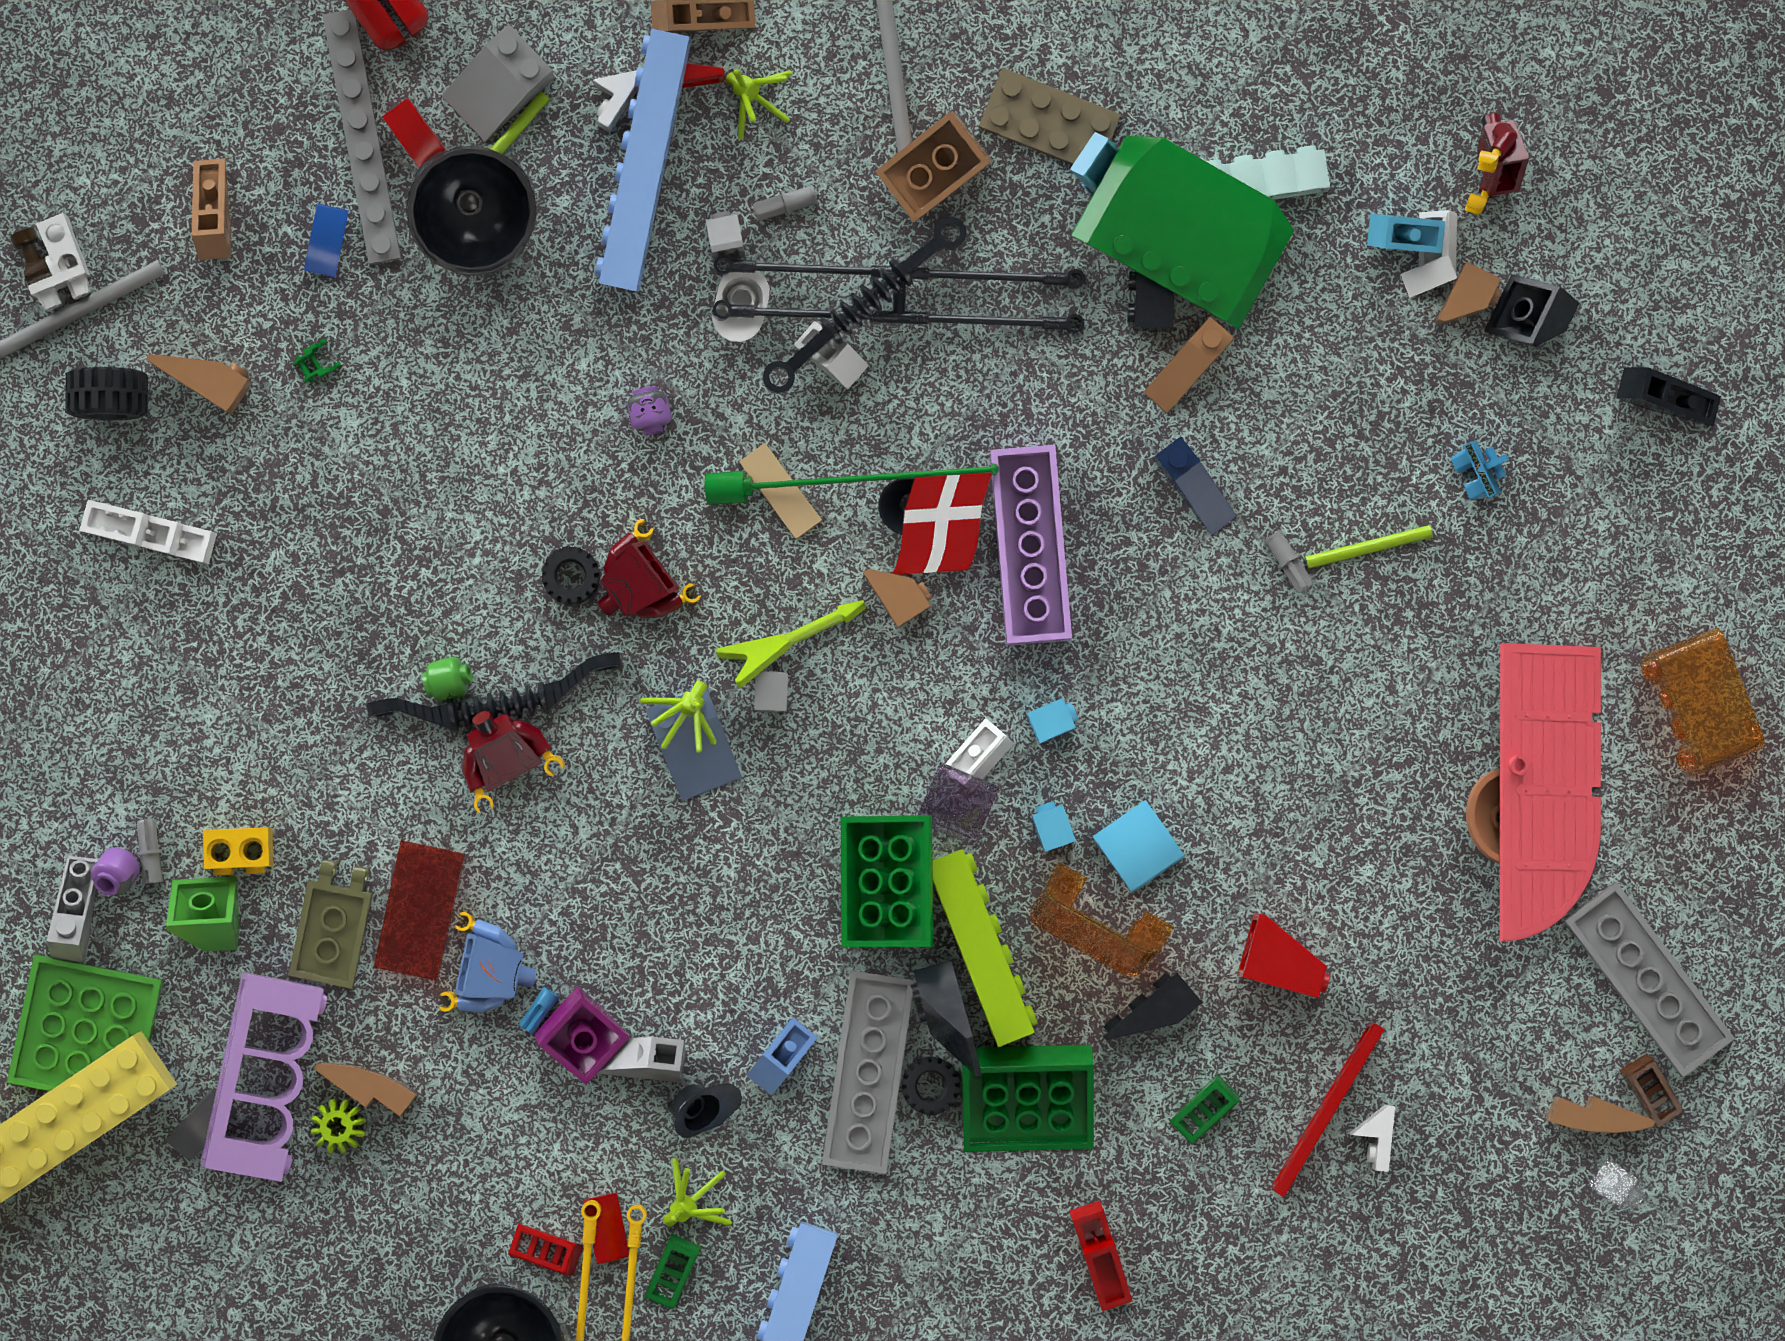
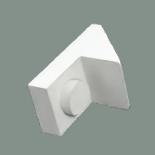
(621, 90)
(1381, 1127)

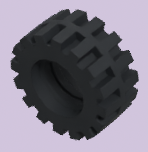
(556, 561)
(930, 1106)

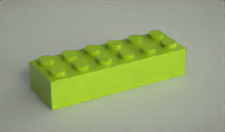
(980, 948)

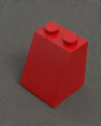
(1280, 960)

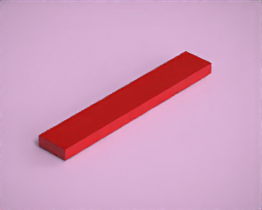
(1327, 1109)

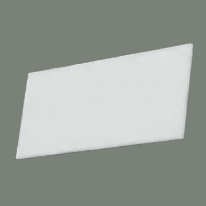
(1429, 276)

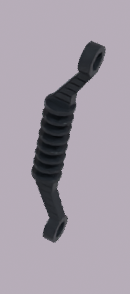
(851, 314)
(547, 697)

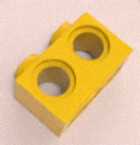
(238, 843)

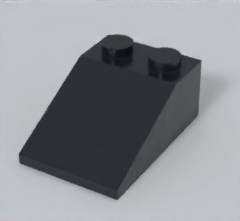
(945, 1012)

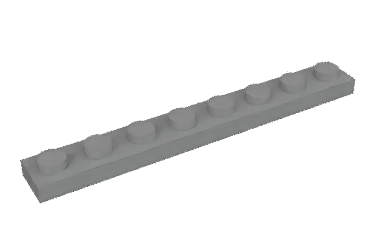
(361, 137)

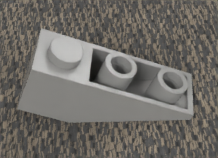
(73, 911)
(648, 1059)

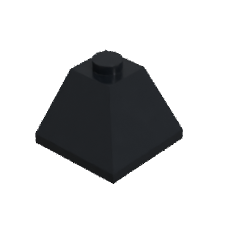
(1531, 311)

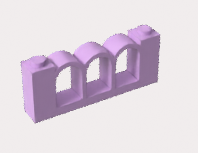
(245, 1156)

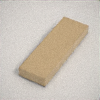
(786, 501)

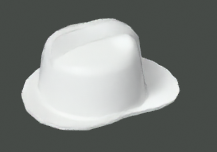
(741, 290)

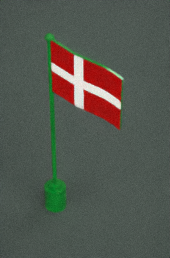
(938, 519)

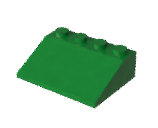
(886, 881)
(1029, 1097)

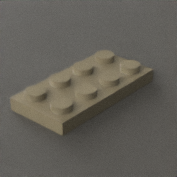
(1044, 117)

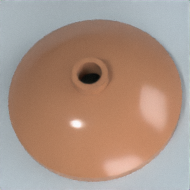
(1481, 815)

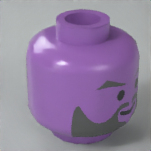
(649, 410)
(115, 872)

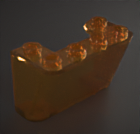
(1705, 701)
(1055, 915)

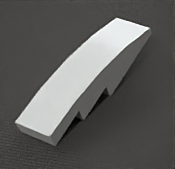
(148, 531)

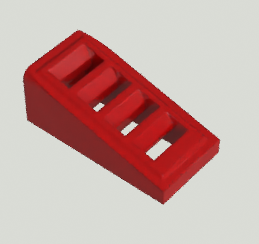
(702, 75)
(571, 1258)

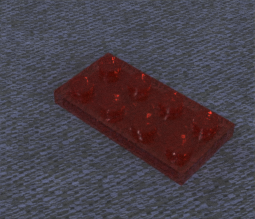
(419, 910)

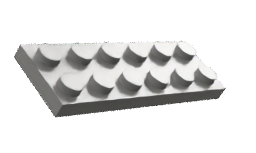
(1649, 979)
(868, 1072)

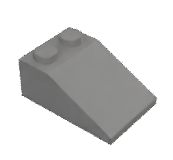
(498, 83)

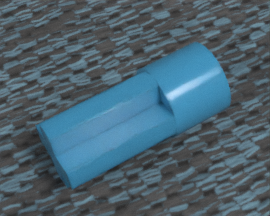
(537, 1012)

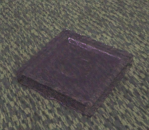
(958, 803)

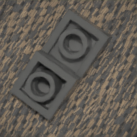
(191, 1133)

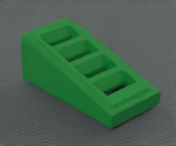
(1221, 1085)
(680, 1245)

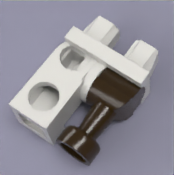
(60, 268)

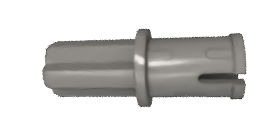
(785, 203)
(1289, 561)
(149, 851)

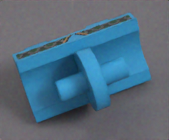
(1473, 457)

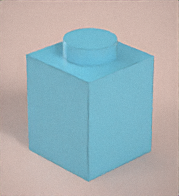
(1052, 720)
(1052, 826)

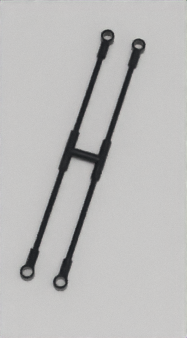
(899, 315)

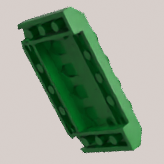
(1185, 226)

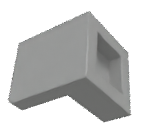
(771, 692)

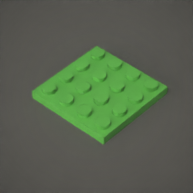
(76, 1017)

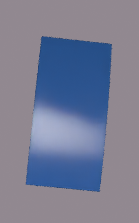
(326, 240)

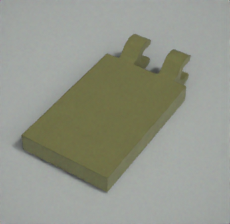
(332, 928)

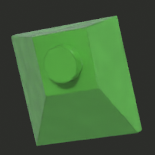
(205, 912)

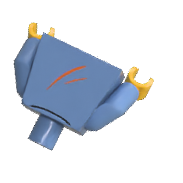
(487, 969)

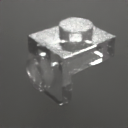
(1618, 1186)

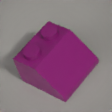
(581, 1035)

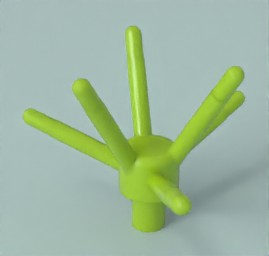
(748, 90)
(688, 705)
(685, 1206)

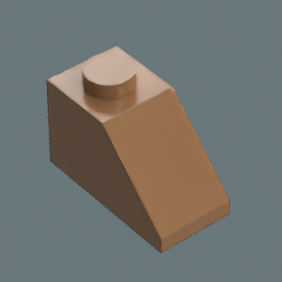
(1469, 294)
(899, 595)

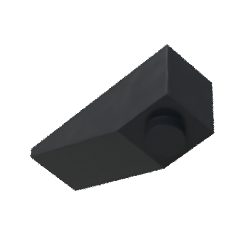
(1667, 395)

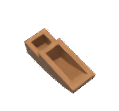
(368, 1085)
(1596, 1116)

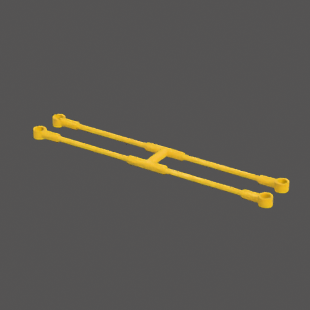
(588, 1239)

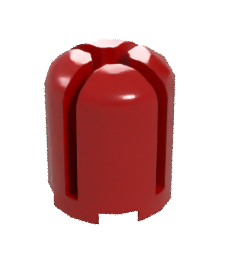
(380, 25)

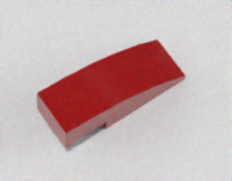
(413, 132)
(1101, 1255)

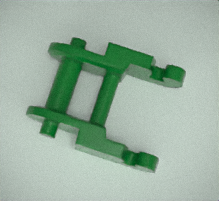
(309, 353)

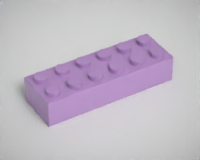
(1030, 545)

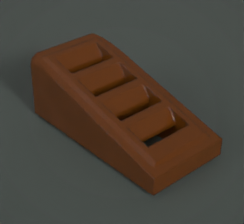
(1637, 1068)

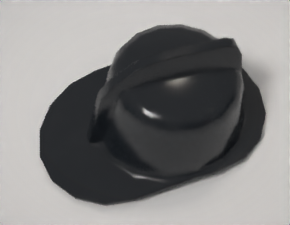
(703, 1108)

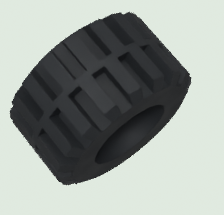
(106, 393)

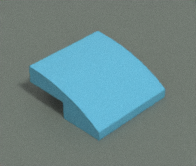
(1138, 846)

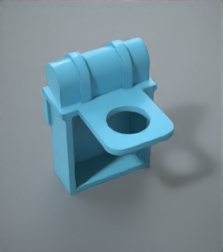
(1094, 161)

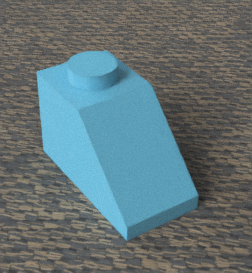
(1406, 233)

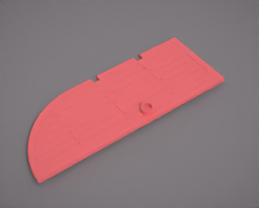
(1547, 782)

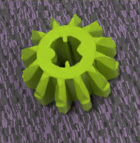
(328, 1131)

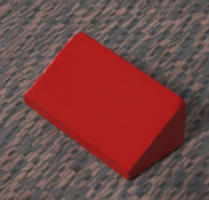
(610, 1232)

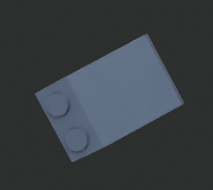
(694, 771)

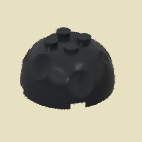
(471, 210)
(498, 1314)

